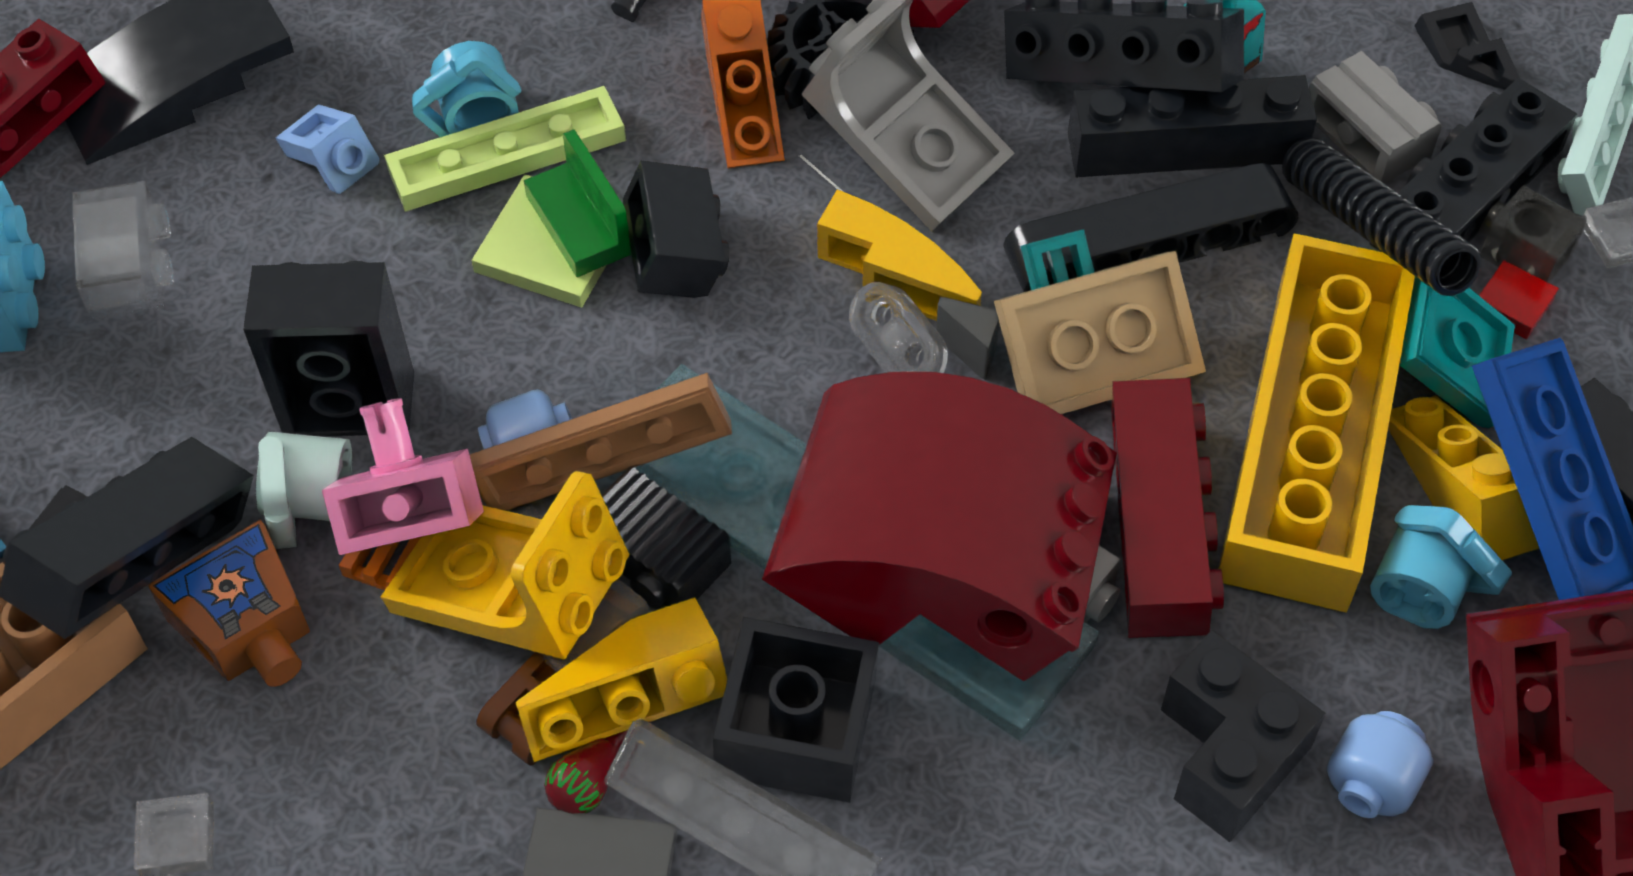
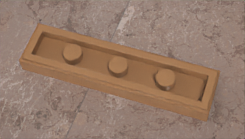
(601, 443)

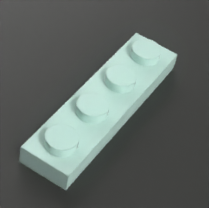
(1604, 122)

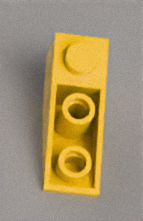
(1463, 472)
(636, 672)

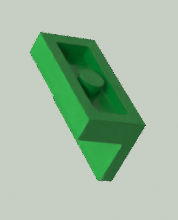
(580, 210)

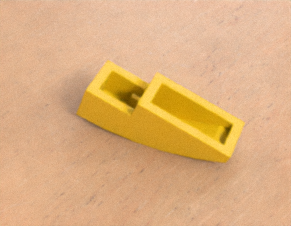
(891, 252)

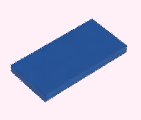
(1560, 469)

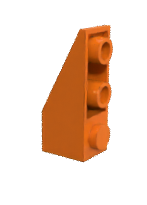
(742, 81)

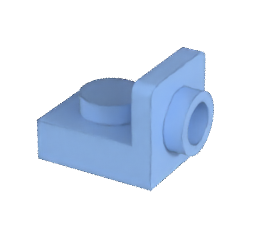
(332, 144)

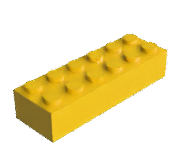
(1319, 425)

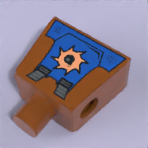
(236, 607)

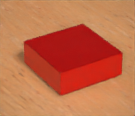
(1519, 297)

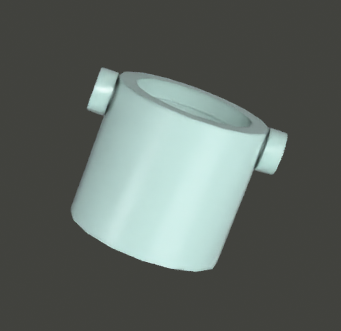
(292, 478)

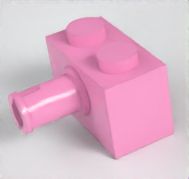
(402, 492)

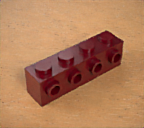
(41, 85)
(1162, 509)

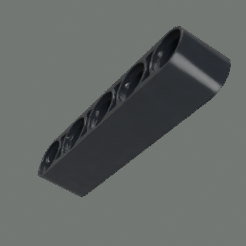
(1185, 217)

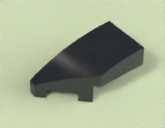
(1462, 46)

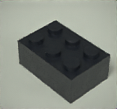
(327, 344)

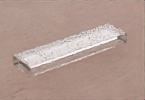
(729, 810)

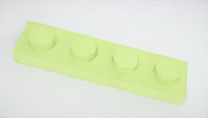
(502, 148)

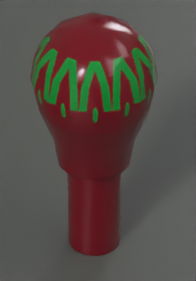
(578, 777)

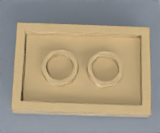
(1100, 329)

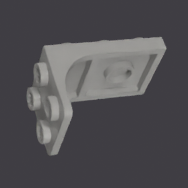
(903, 113)

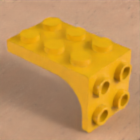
(517, 573)

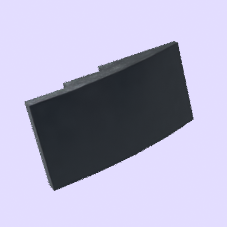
(169, 66)

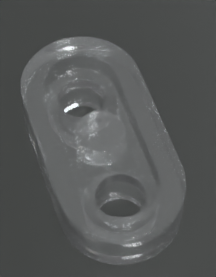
(901, 339)

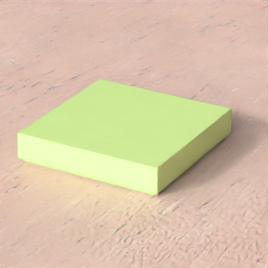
(526, 256)

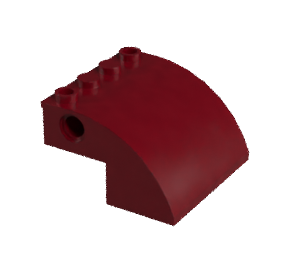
(946, 509)
(1557, 731)

